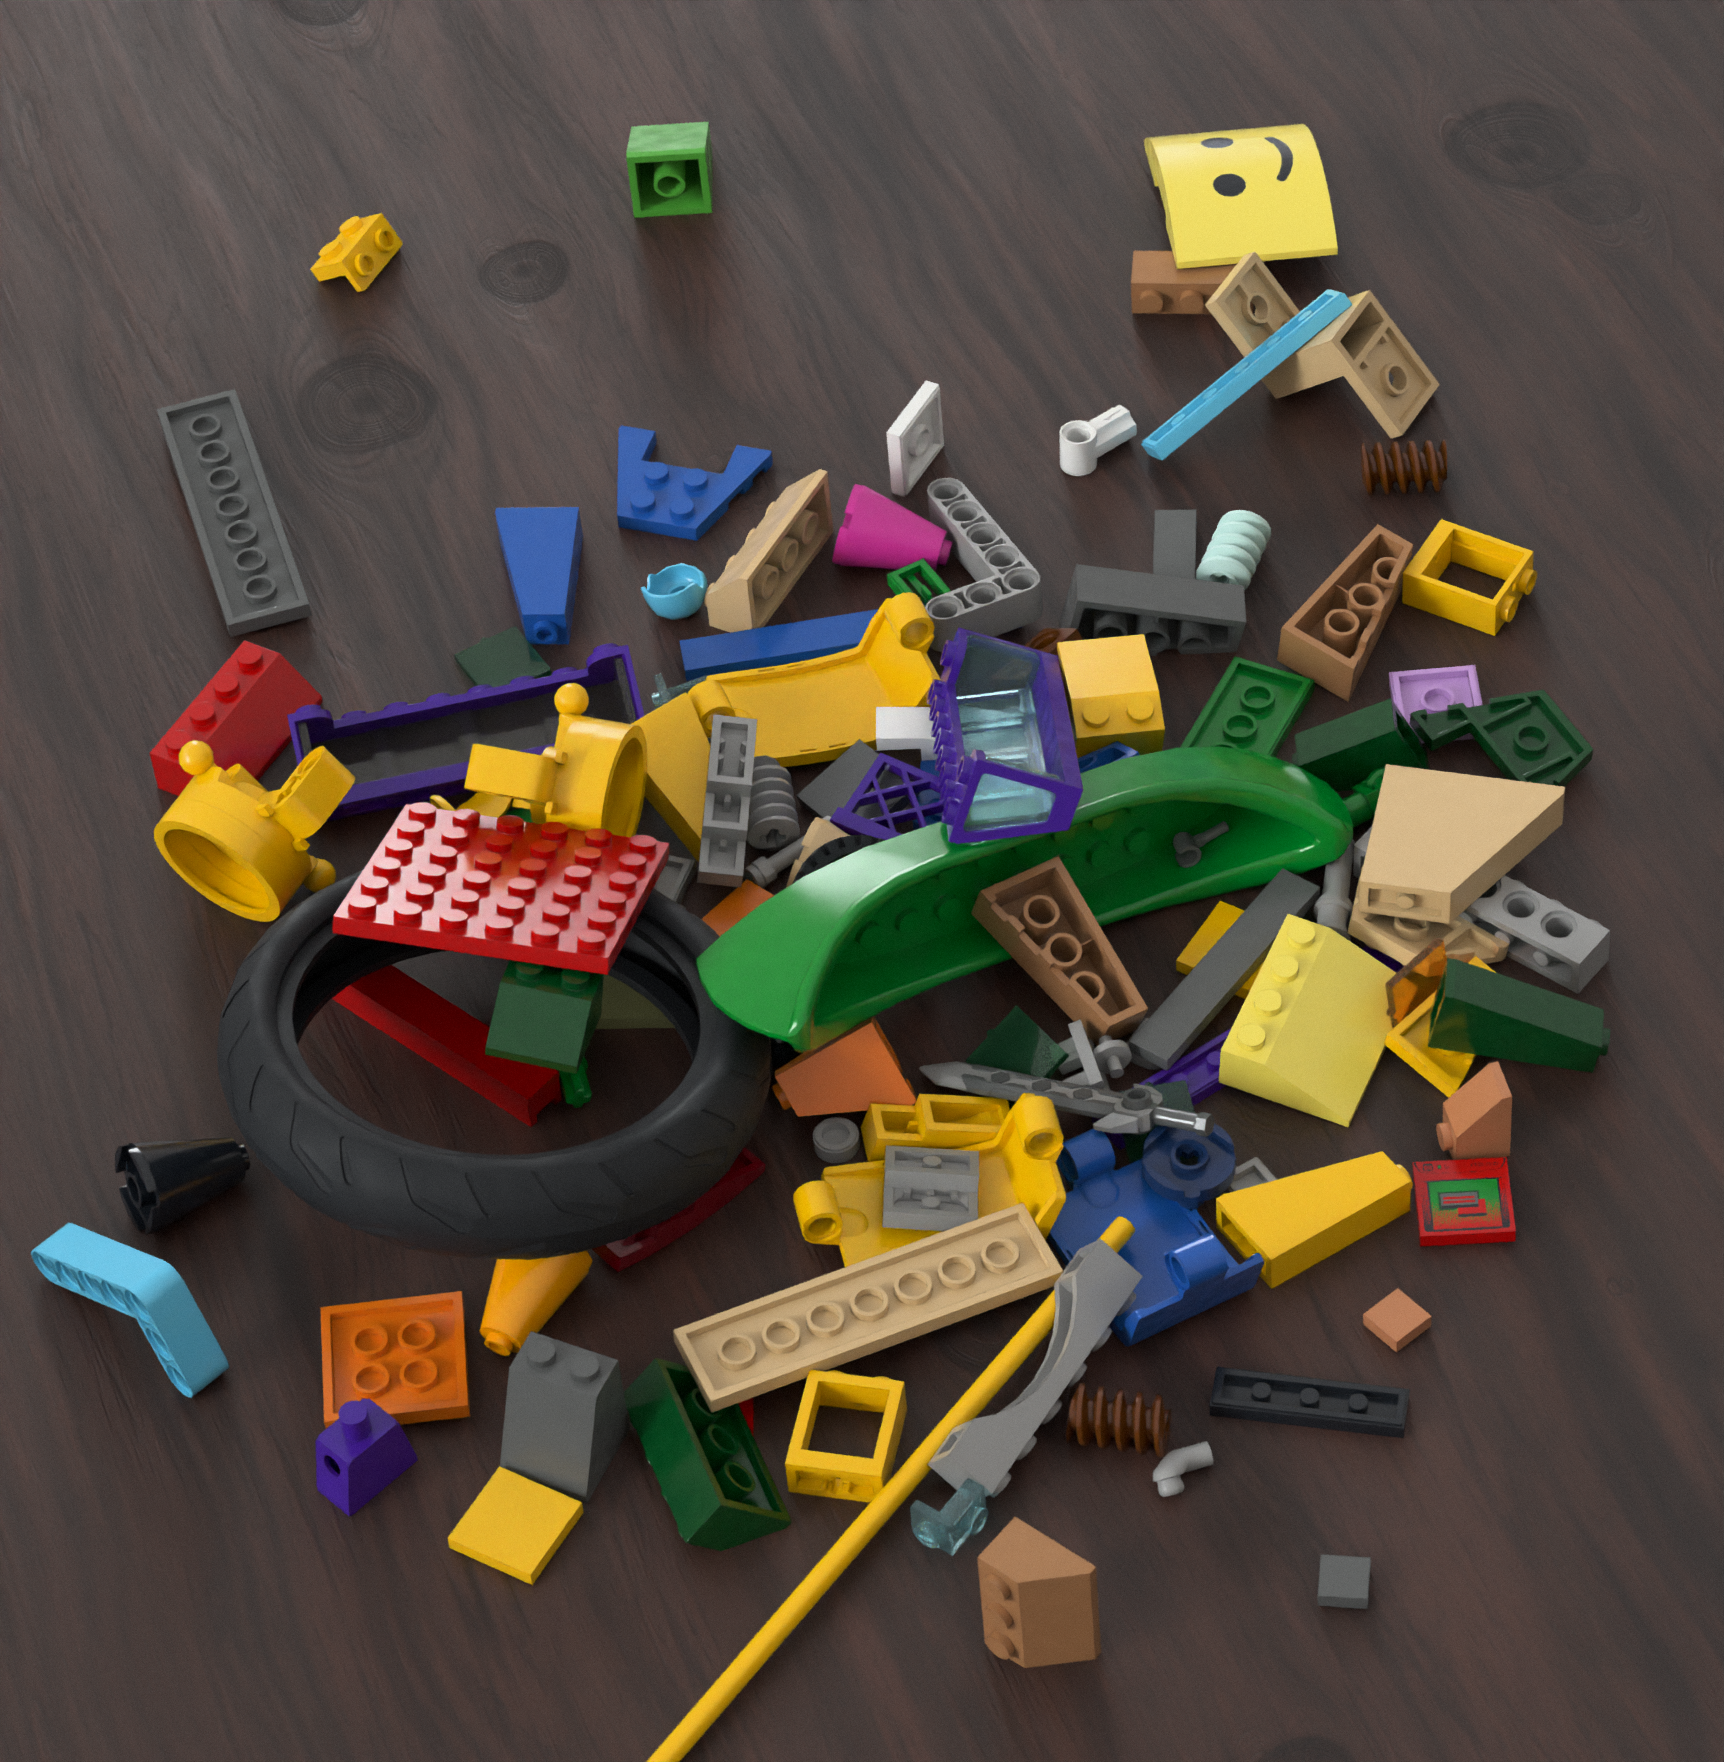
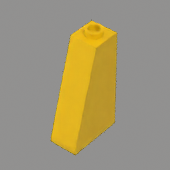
(677, 768)
(1313, 1213)

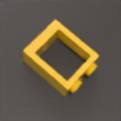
(1476, 551)
(859, 1477)

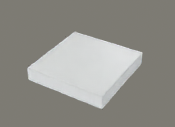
(915, 438)

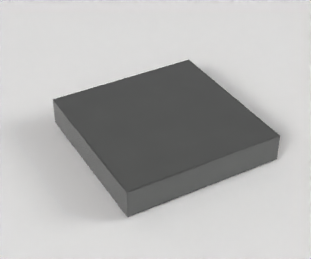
(841, 779)

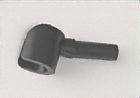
(1188, 846)

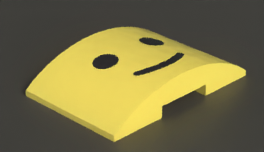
(1243, 195)

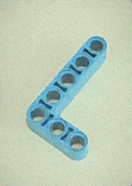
(142, 1289)

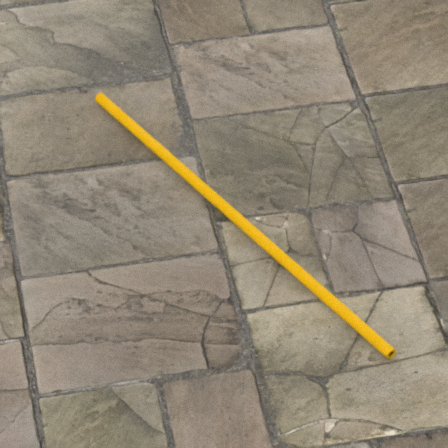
(866, 1525)

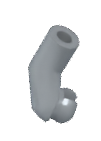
(1179, 1462)

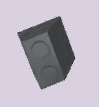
(563, 1416)

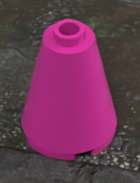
(887, 534)

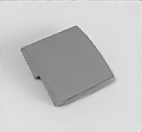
(929, 1188)

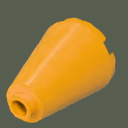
(527, 1296)

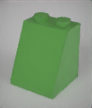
(670, 169)

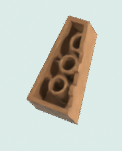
(1345, 616)
(1062, 947)

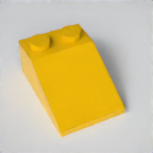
(1111, 694)

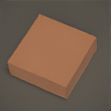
(1397, 1320)

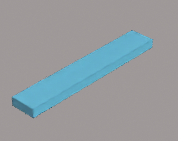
(1245, 374)

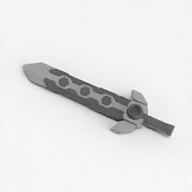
(1127, 1112)

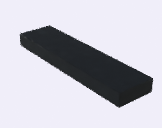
(1309, 1402)

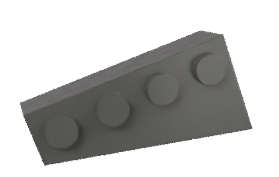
(1166, 609)

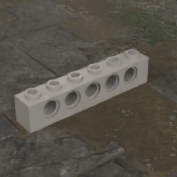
(1537, 928)

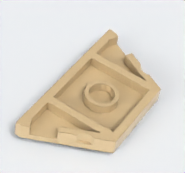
(1407, 937)

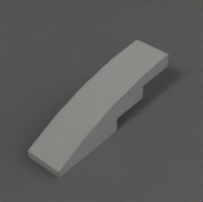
(727, 801)

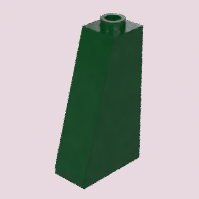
(1514, 1020)

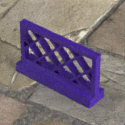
(883, 826)

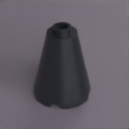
(176, 1177)

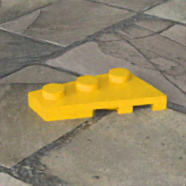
(1410, 1042)

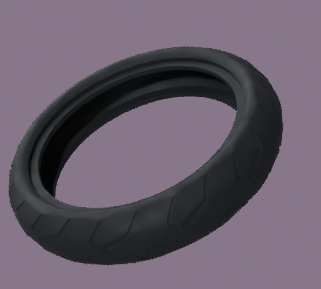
(473, 1201)

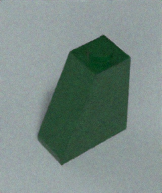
(1357, 744)

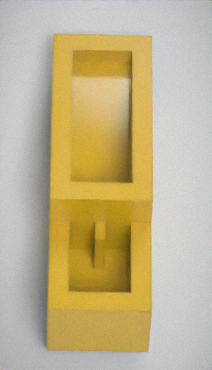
(932, 1123)

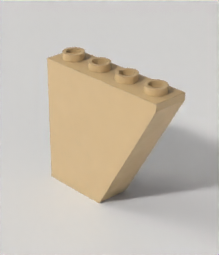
(1449, 839)

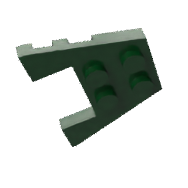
(1519, 732)

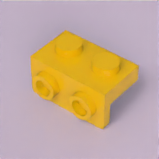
(358, 251)

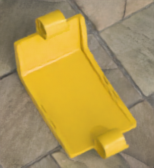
(828, 703)
(1012, 1170)

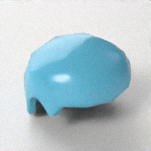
(676, 591)

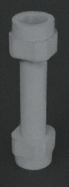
(765, 871)

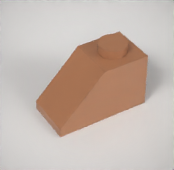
(1478, 1117)

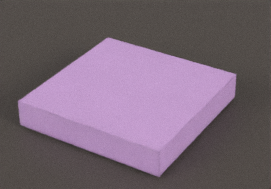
(1434, 690)

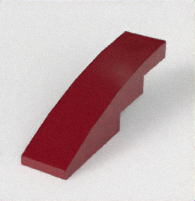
(649, 1241)

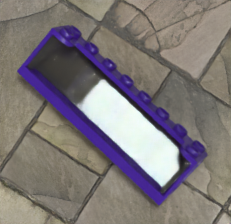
(427, 746)

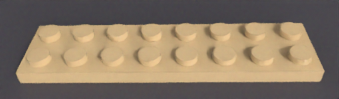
(867, 1307)

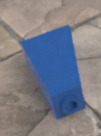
(543, 567)

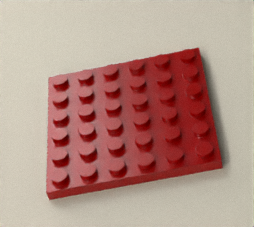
(503, 888)

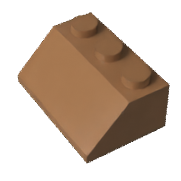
(1037, 1599)

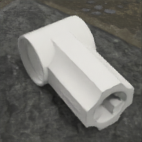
(1086, 441)

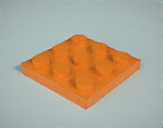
(399, 1355)

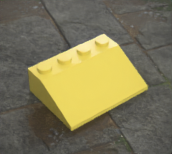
(1310, 1024)

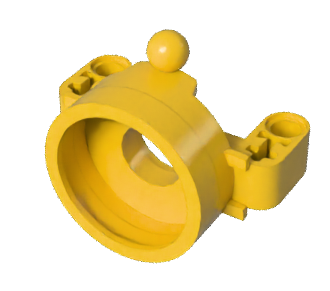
(584, 781)
(250, 843)

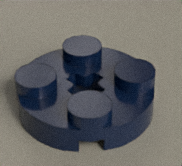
(1185, 1183)

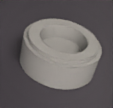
(836, 1140)

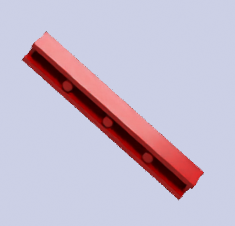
(449, 1041)

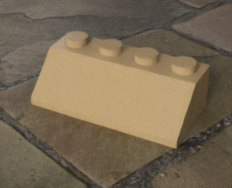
(772, 556)

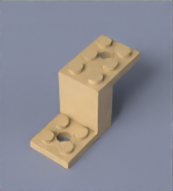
(1357, 344)

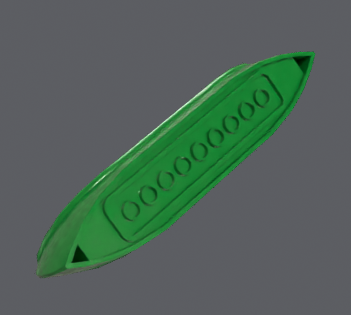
(902, 908)

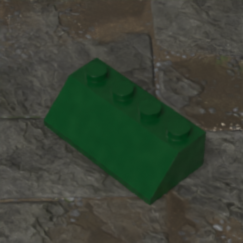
(703, 1460)

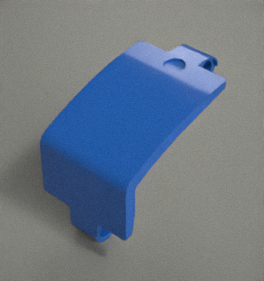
(1171, 1247)

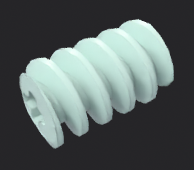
(1235, 549)

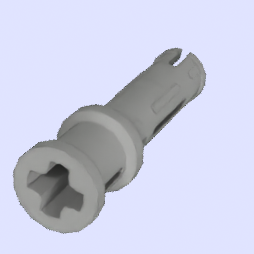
(1334, 906)

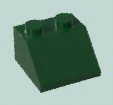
(545, 1015)

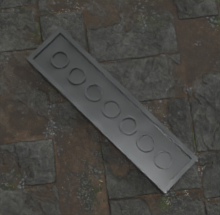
(233, 513)

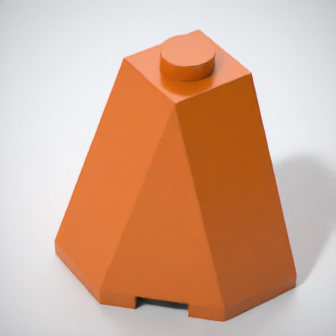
(845, 1075)

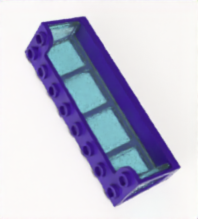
(1002, 741)

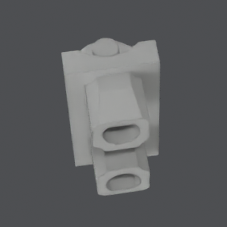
(1097, 1061)

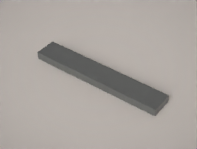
(1222, 971)

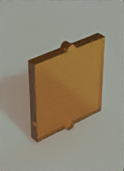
(1415, 981)

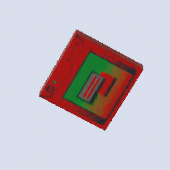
(1463, 1201)

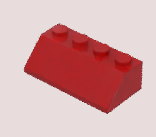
(238, 716)

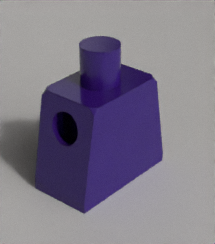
(360, 1455)

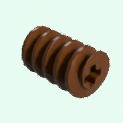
(1404, 467)
(1119, 1420)

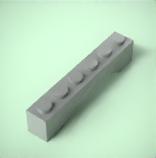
(1087, 1299)

